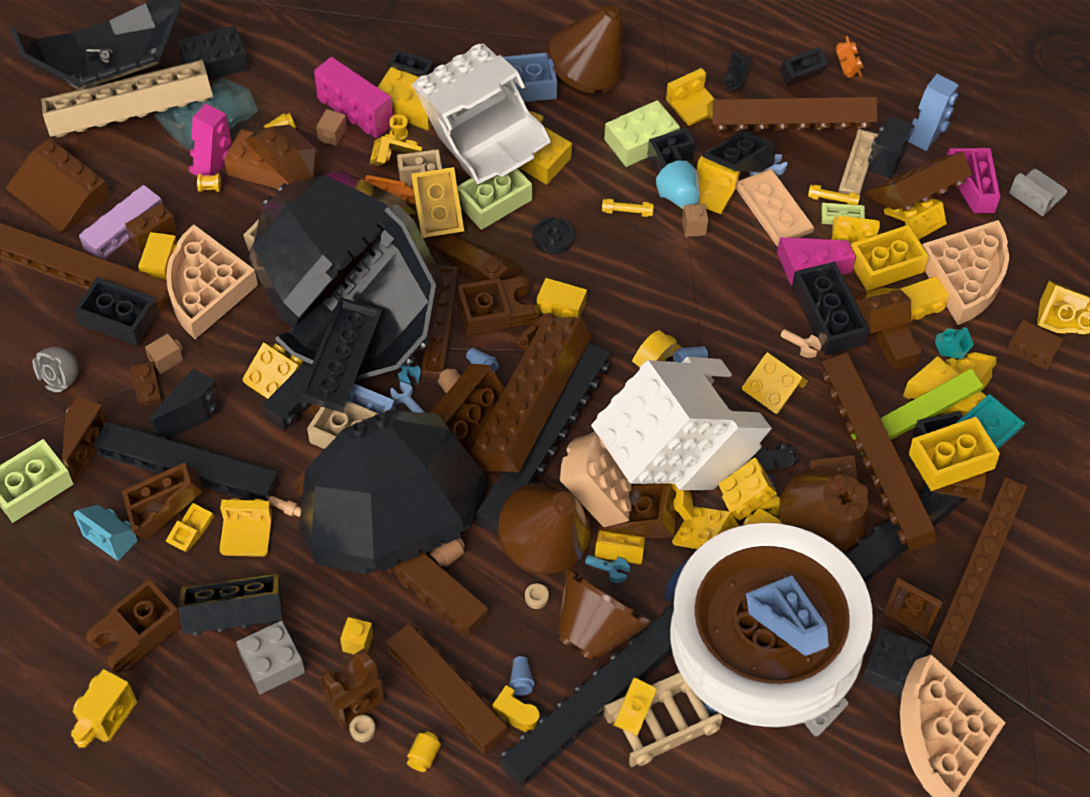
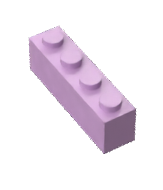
(110, 230)

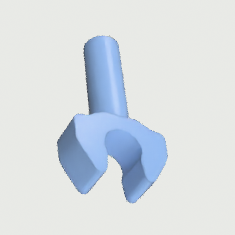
(777, 168)
(405, 397)

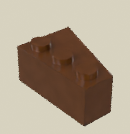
(160, 498)

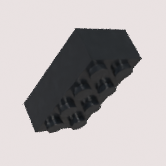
(830, 308)
(231, 604)

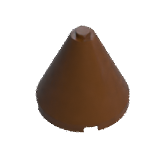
(590, 51)
(544, 528)

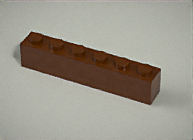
(447, 689)

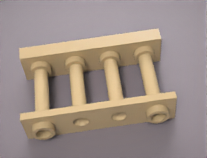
(665, 691)

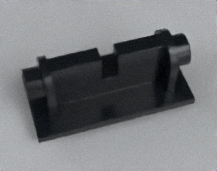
(736, 71)
(783, 455)

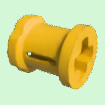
(398, 124)
(208, 182)

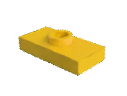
(635, 706)

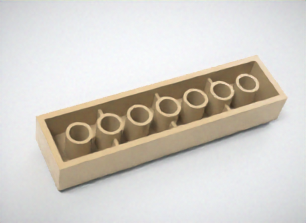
(126, 98)

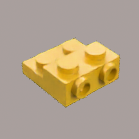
(747, 489)

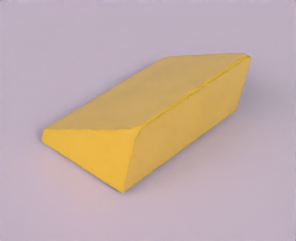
(615, 545)

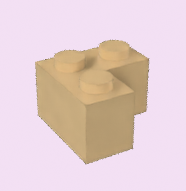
(416, 163)

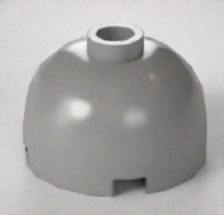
(56, 368)

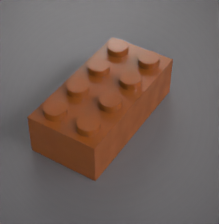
(246, 164)

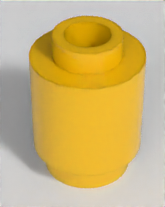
(423, 751)

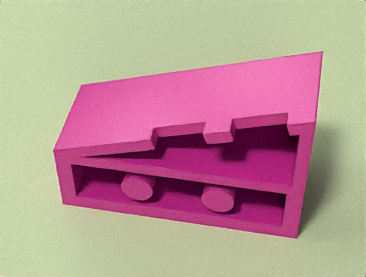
(211, 140)
(981, 187)
(805, 253)

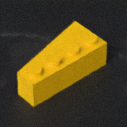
(934, 375)

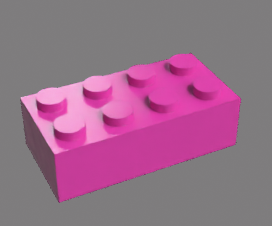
(353, 97)

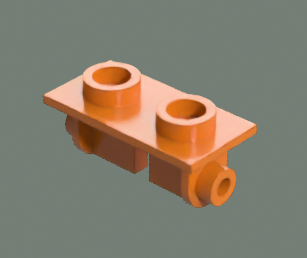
(852, 64)

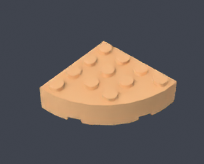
(969, 268)
(205, 280)
(596, 480)
(944, 727)

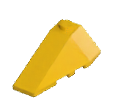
(1064, 310)

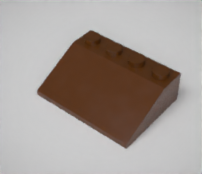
(921, 182)
(57, 186)

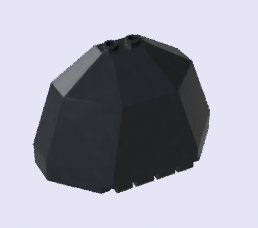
(133, 37)
(312, 233)
(400, 282)
(388, 492)

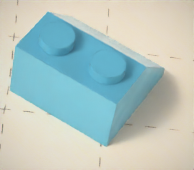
(106, 530)

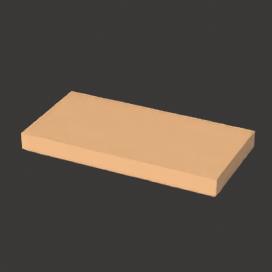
(774, 206)

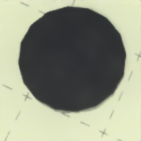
(553, 235)

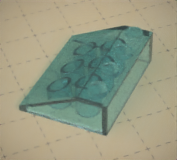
(227, 97)

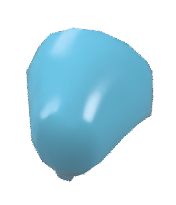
(679, 183)

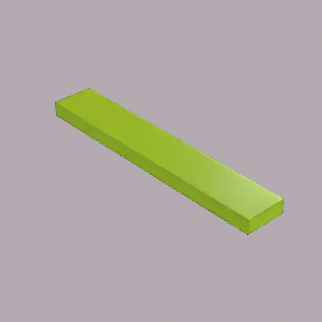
(931, 403)

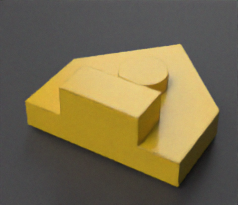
(980, 364)

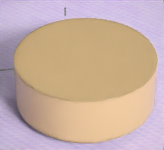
(536, 596)
(362, 728)

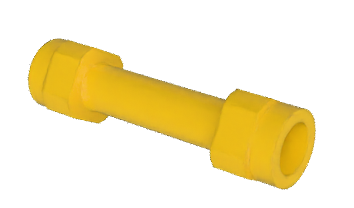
(815, 192)
(610, 206)

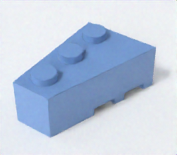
(934, 112)
(789, 615)

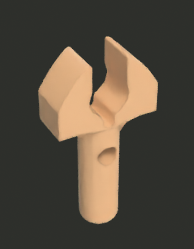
(803, 343)

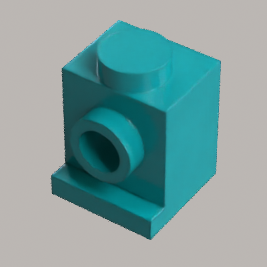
(954, 342)

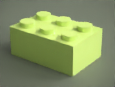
(631, 132)
(494, 197)
(31, 480)

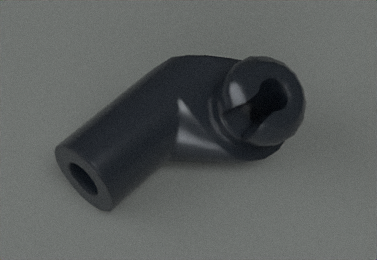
(101, 51)

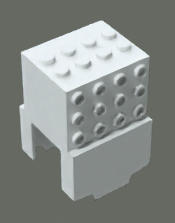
(481, 113)
(677, 427)

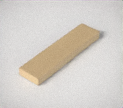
(857, 163)

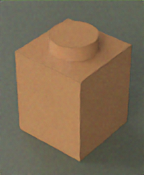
(331, 127)
(694, 220)
(164, 353)

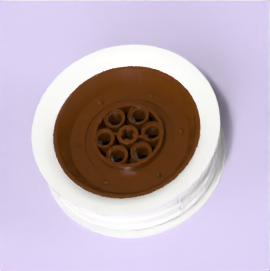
(726, 662)

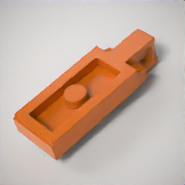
(394, 187)

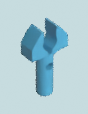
(413, 371)
(611, 567)

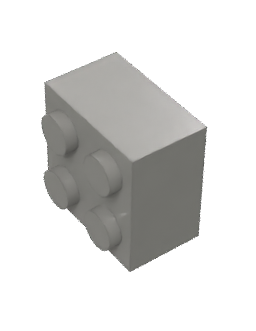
(270, 657)

